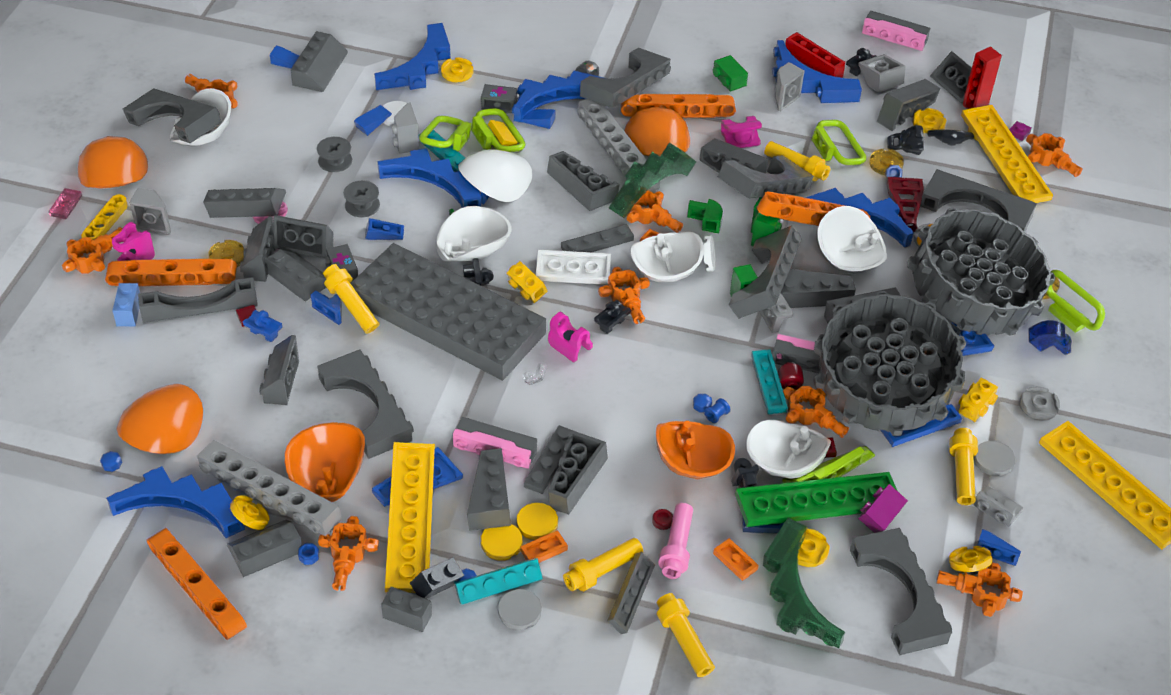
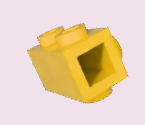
(526, 281)
(978, 399)

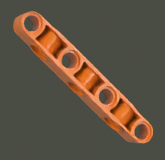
(685, 104)
(795, 208)
(171, 272)
(204, 592)

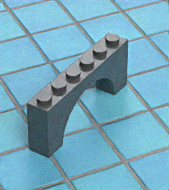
(614, 91)
(195, 120)
(784, 178)
(949, 188)
(764, 292)
(355, 373)
(892, 553)

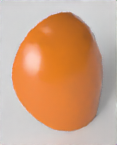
(655, 128)
(111, 163)
(162, 420)
(694, 448)
(326, 458)

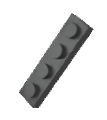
(599, 240)
(548, 461)
(631, 593)

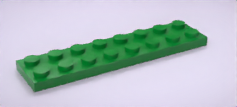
(809, 498)

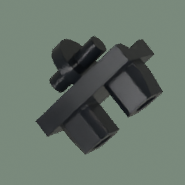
(861, 55)
(478, 277)
(612, 315)
(744, 473)

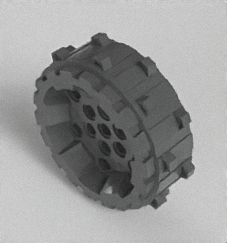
(980, 271)
(880, 325)

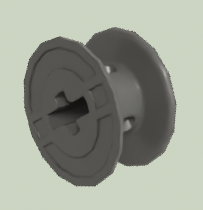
(334, 154)
(361, 198)

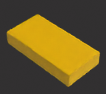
(502, 133)

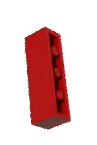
(814, 56)
(982, 78)

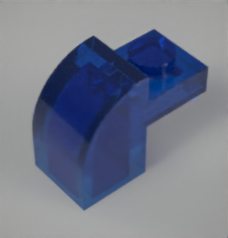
(1049, 334)

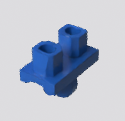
(262, 324)

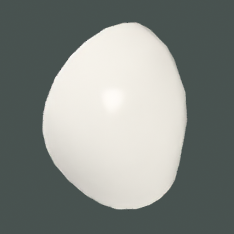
(213, 98)
(497, 173)
(472, 234)
(851, 240)
(668, 256)
(786, 448)

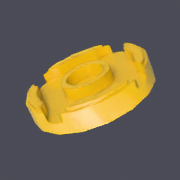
(457, 70)
(929, 119)
(249, 513)
(537, 520)
(501, 542)
(813, 549)
(970, 559)

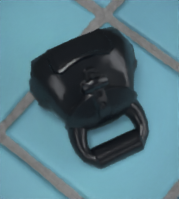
(909, 140)

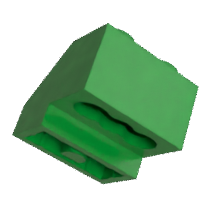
(762, 224)

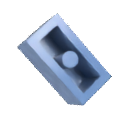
(126, 304)

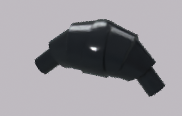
(951, 137)

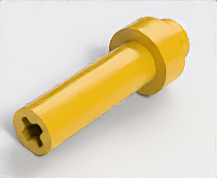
(813, 165)
(339, 282)
(964, 447)
(584, 573)
(674, 614)

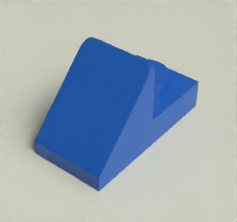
(328, 307)

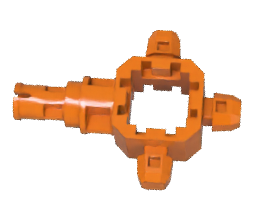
(227, 88)
(1054, 155)
(655, 214)
(96, 248)
(628, 297)
(808, 416)
(345, 557)
(972, 585)

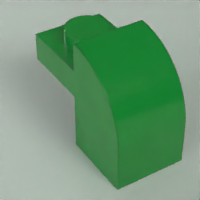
(709, 213)

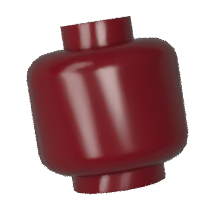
(791, 375)

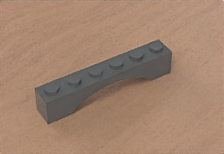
(162, 306)

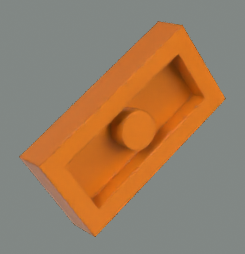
(544, 547)
(735, 559)

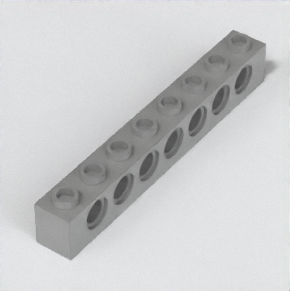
(610, 136)
(269, 488)

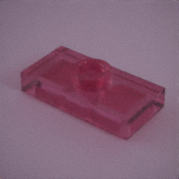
(65, 203)

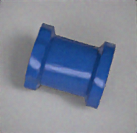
(717, 410)

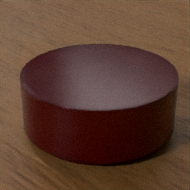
(662, 519)

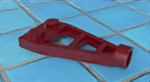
(908, 186)

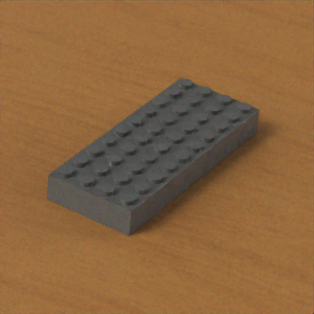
(449, 311)

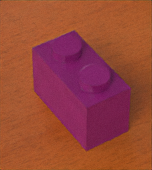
(882, 509)

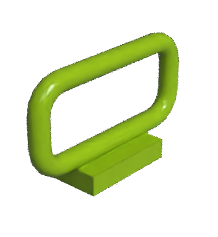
(458, 137)
(487, 138)
(828, 149)
(1067, 313)

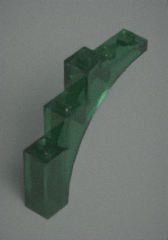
(643, 177)
(786, 587)

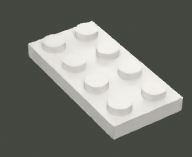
(573, 267)

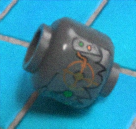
(589, 68)

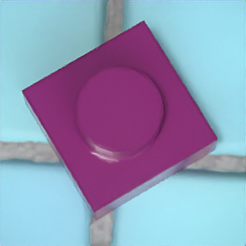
(1020, 130)

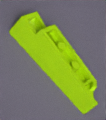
(836, 466)

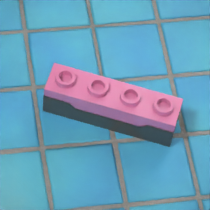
(896, 30)
(796, 351)
(479, 436)

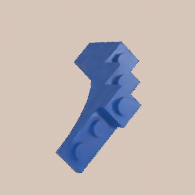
(424, 63)
(827, 87)
(554, 88)
(437, 172)
(882, 213)
(183, 494)

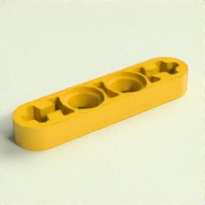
(116, 205)

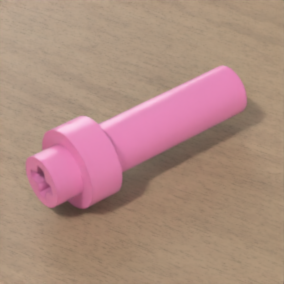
(674, 556)

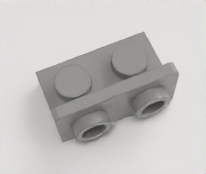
(774, 315)
(998, 506)

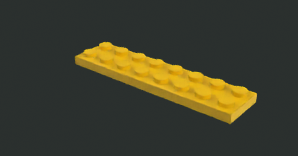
(1006, 154)
(1111, 482)
(409, 514)

